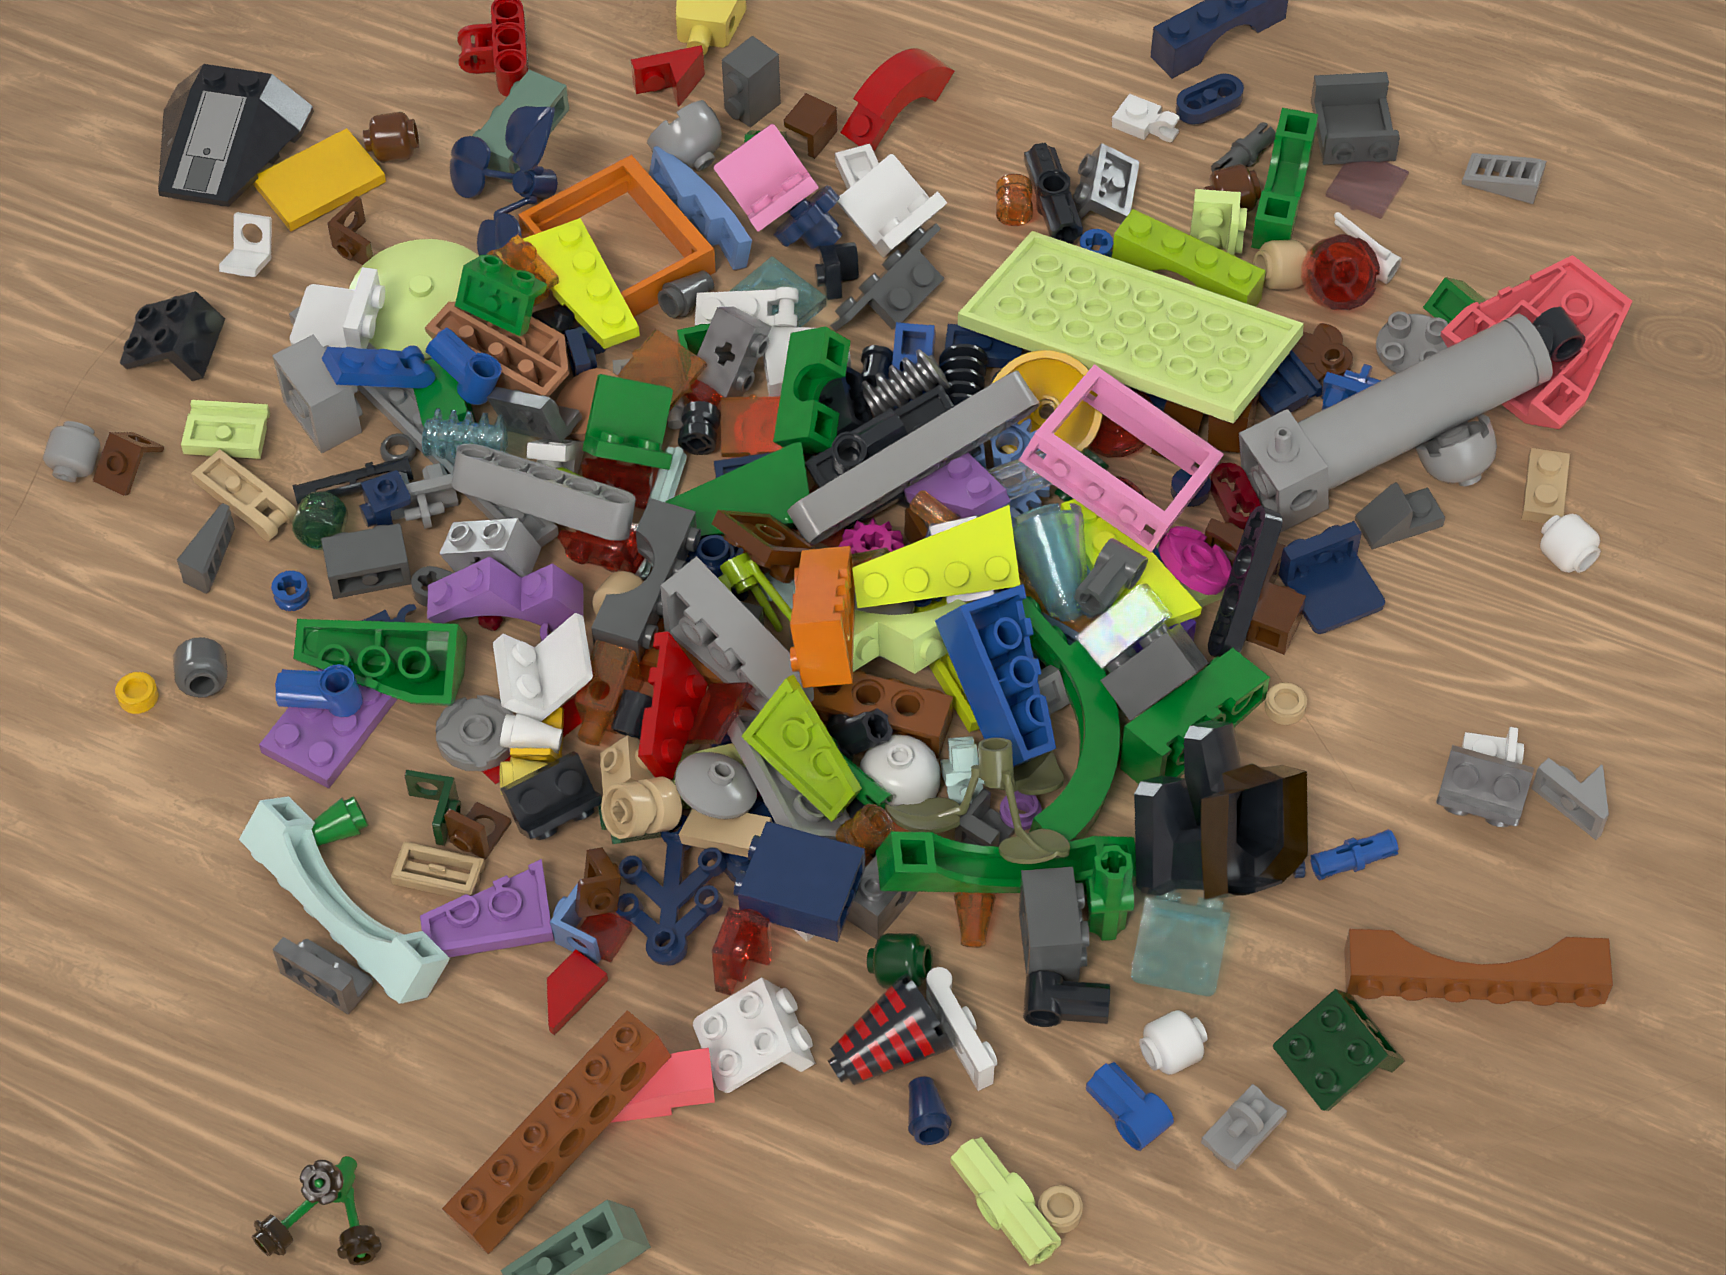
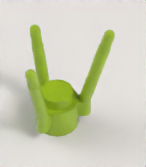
(745, 575)

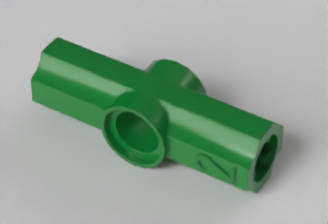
(1110, 892)

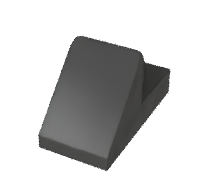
(1398, 516)

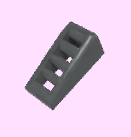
(206, 551)

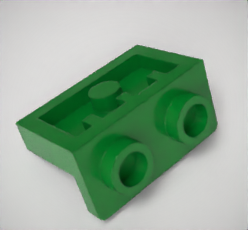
(498, 293)

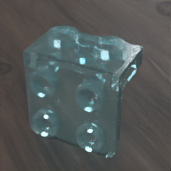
(1180, 943)

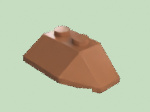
(529, 363)

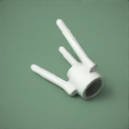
(1387, 260)

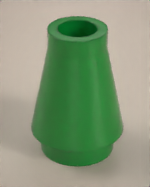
(339, 822)

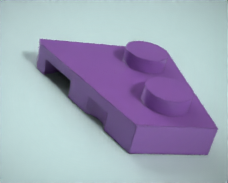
(962, 487)

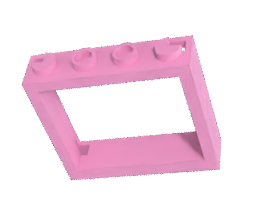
(1097, 487)

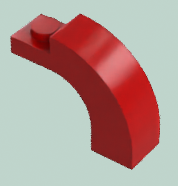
(890, 89)

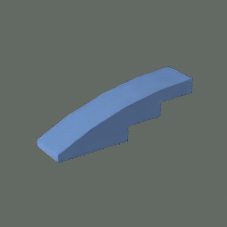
(701, 207)

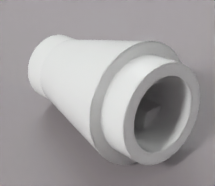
(526, 732)

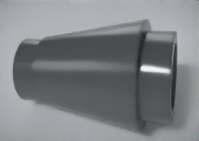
(680, 295)

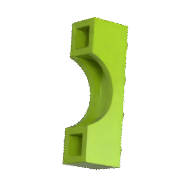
(1158, 246)

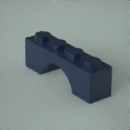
(1186, 37)

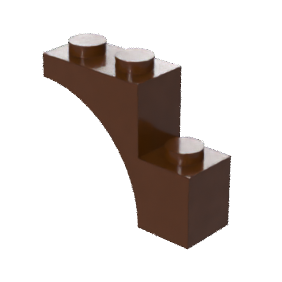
(1278, 607)

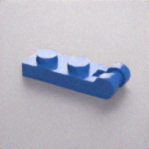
(378, 367)

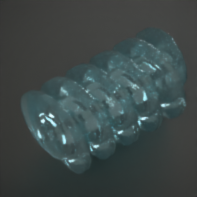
(448, 434)

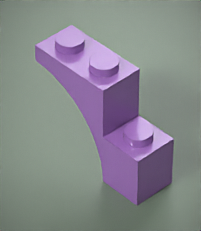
(495, 590)

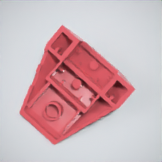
(1591, 304)

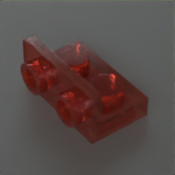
(609, 554)
(741, 939)

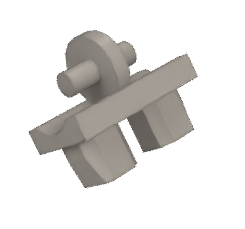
(428, 495)
(1243, 1127)

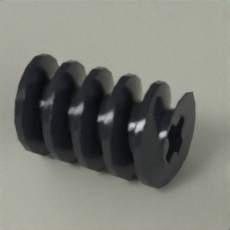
(964, 371)

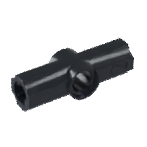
(1053, 193)

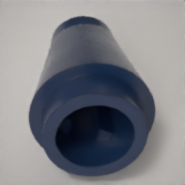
(927, 1112)

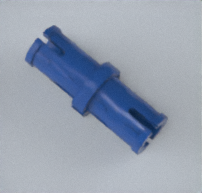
(1354, 854)

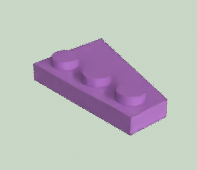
(497, 918)

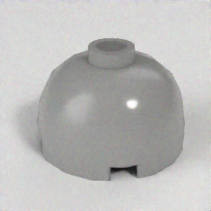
(691, 136)
(1460, 452)

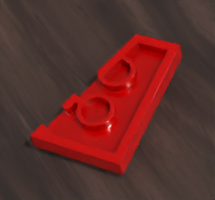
(675, 703)

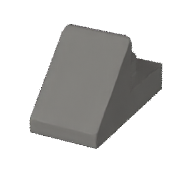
(1580, 802)

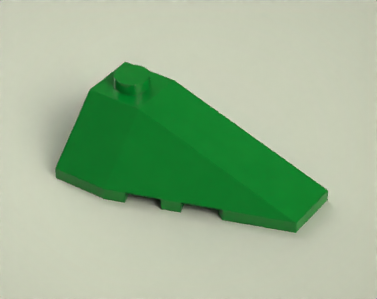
(395, 658)

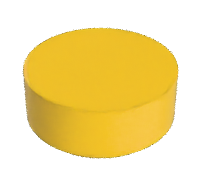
(136, 692)

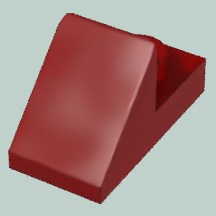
(672, 69)

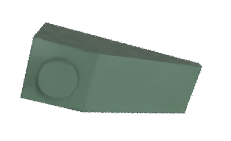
(588, 1246)

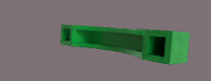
(943, 865)

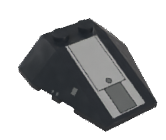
(224, 131)

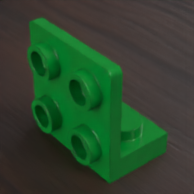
(629, 421)

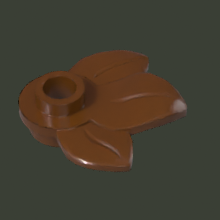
(1320, 347)

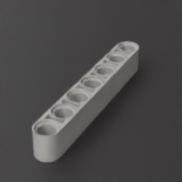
(913, 458)

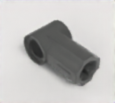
(1113, 571)

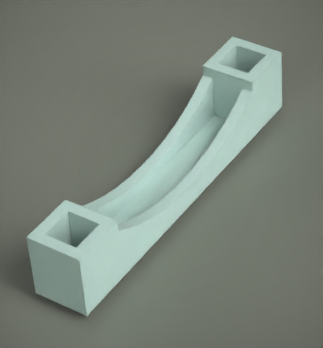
(284, 843)

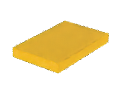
(319, 179)

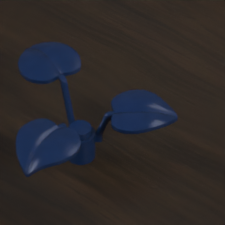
(526, 138)

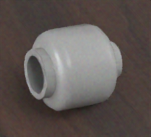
(71, 451)

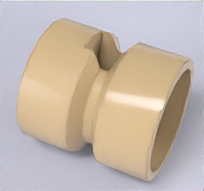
(641, 807)

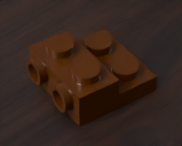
(765, 540)

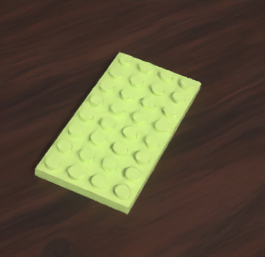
(1133, 325)

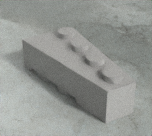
(724, 633)

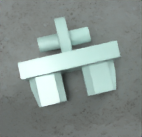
(957, 768)

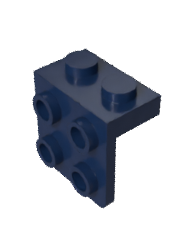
(1331, 578)

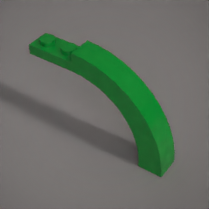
(1098, 729)

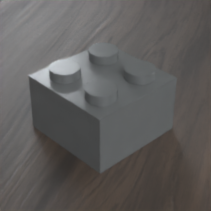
(1161, 666)
(1052, 922)

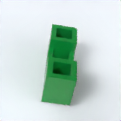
(811, 362)

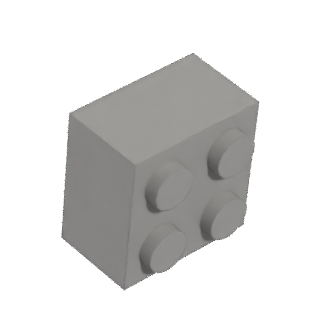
(320, 406)

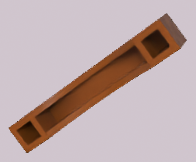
(1388, 965)

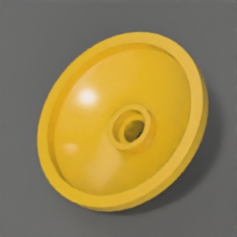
(1051, 378)

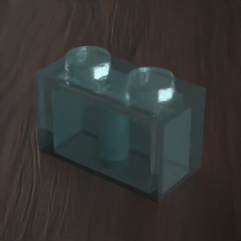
(1124, 625)

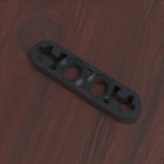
(1245, 581)

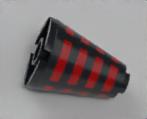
(889, 1035)

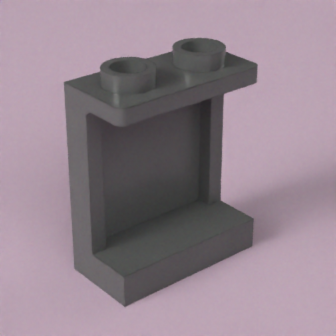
(1354, 118)

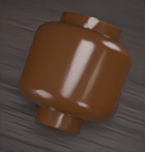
(391, 137)
(1237, 179)

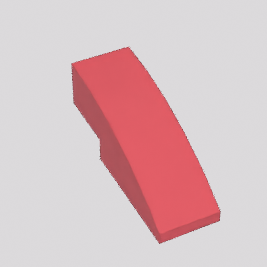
(678, 1083)

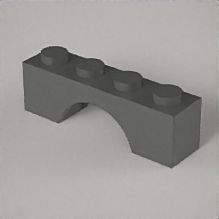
(664, 539)

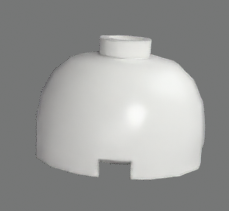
(904, 769)

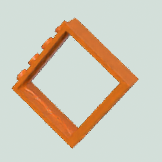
(608, 185)

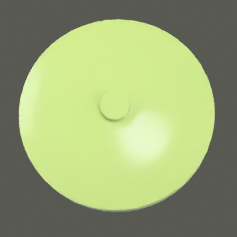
(418, 283)

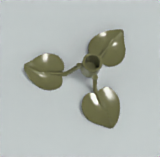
(997, 771)

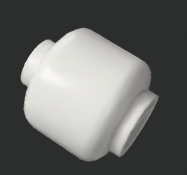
(1570, 543)
(1173, 1042)

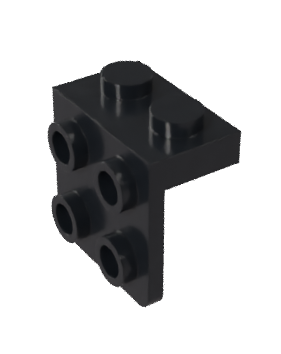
(175, 330)

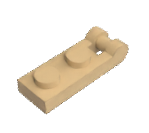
(244, 494)

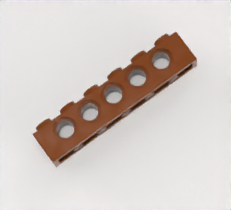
(557, 1132)

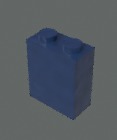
(801, 880)

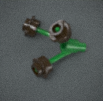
(325, 1185)

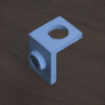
(564, 928)

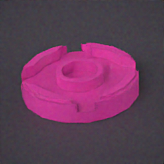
(1194, 560)

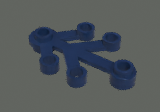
(671, 897)

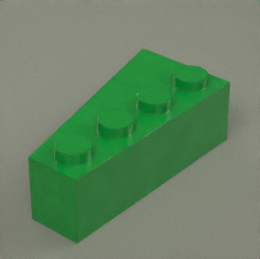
(1220, 692)

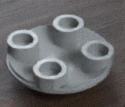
(1409, 340)

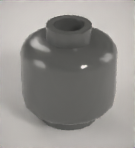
(200, 667)

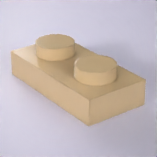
(1545, 485)

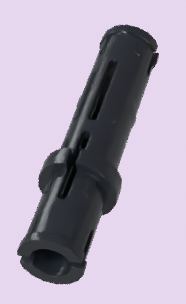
(369, 470)

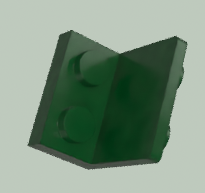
(1335, 1049)

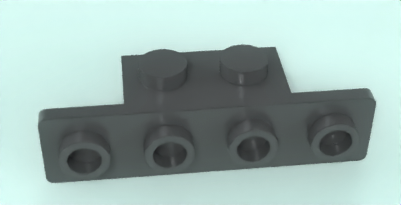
(900, 287)

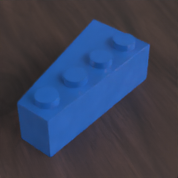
(998, 671)

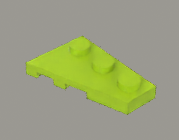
(802, 750)

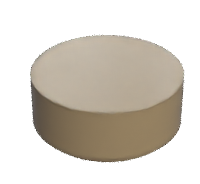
(1285, 703)
(1061, 1208)

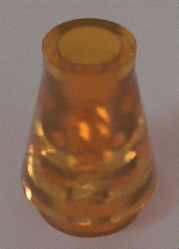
(974, 917)

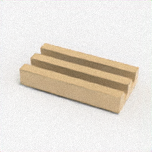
(439, 879)

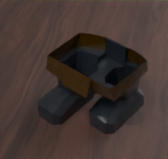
(1221, 823)

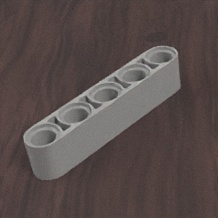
(543, 491)

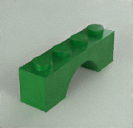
(1285, 177)

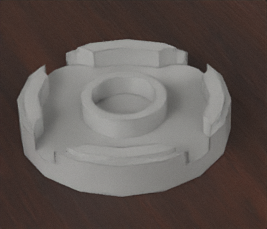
(471, 733)

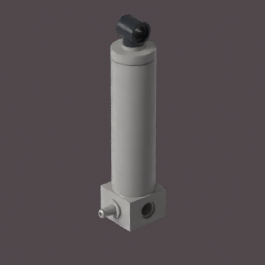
(1301, 461)

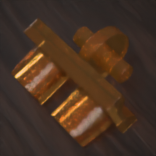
(524, 257)

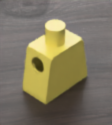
(708, 21)

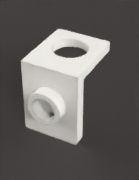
(248, 257)

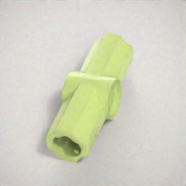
(1005, 1201)

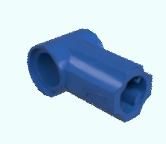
(473, 371)
(320, 690)
(1136, 1114)

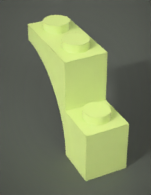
(902, 639)

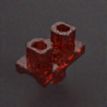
(632, 479)

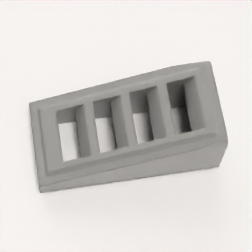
(1523, 185)

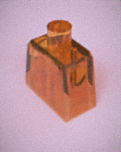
(597, 702)

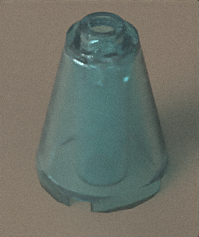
(1053, 556)

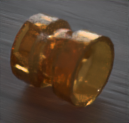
(1014, 200)
(866, 828)

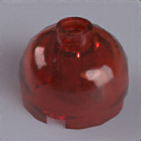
(1340, 272)

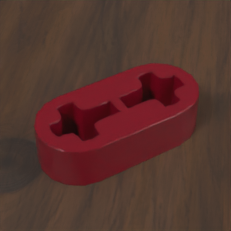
(1226, 499)

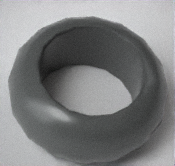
(396, 439)

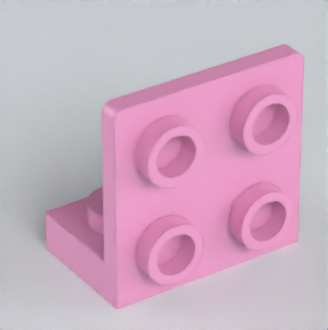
(765, 177)

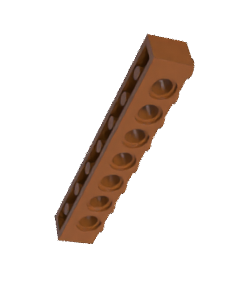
(930, 706)

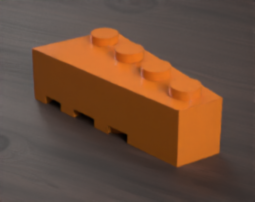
(823, 617)

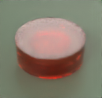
(703, 392)

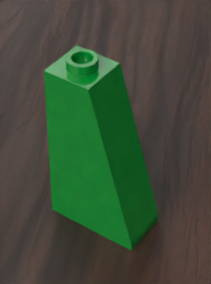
(761, 486)

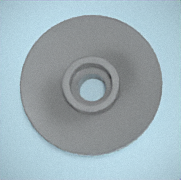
(715, 785)

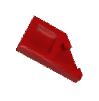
(571, 988)

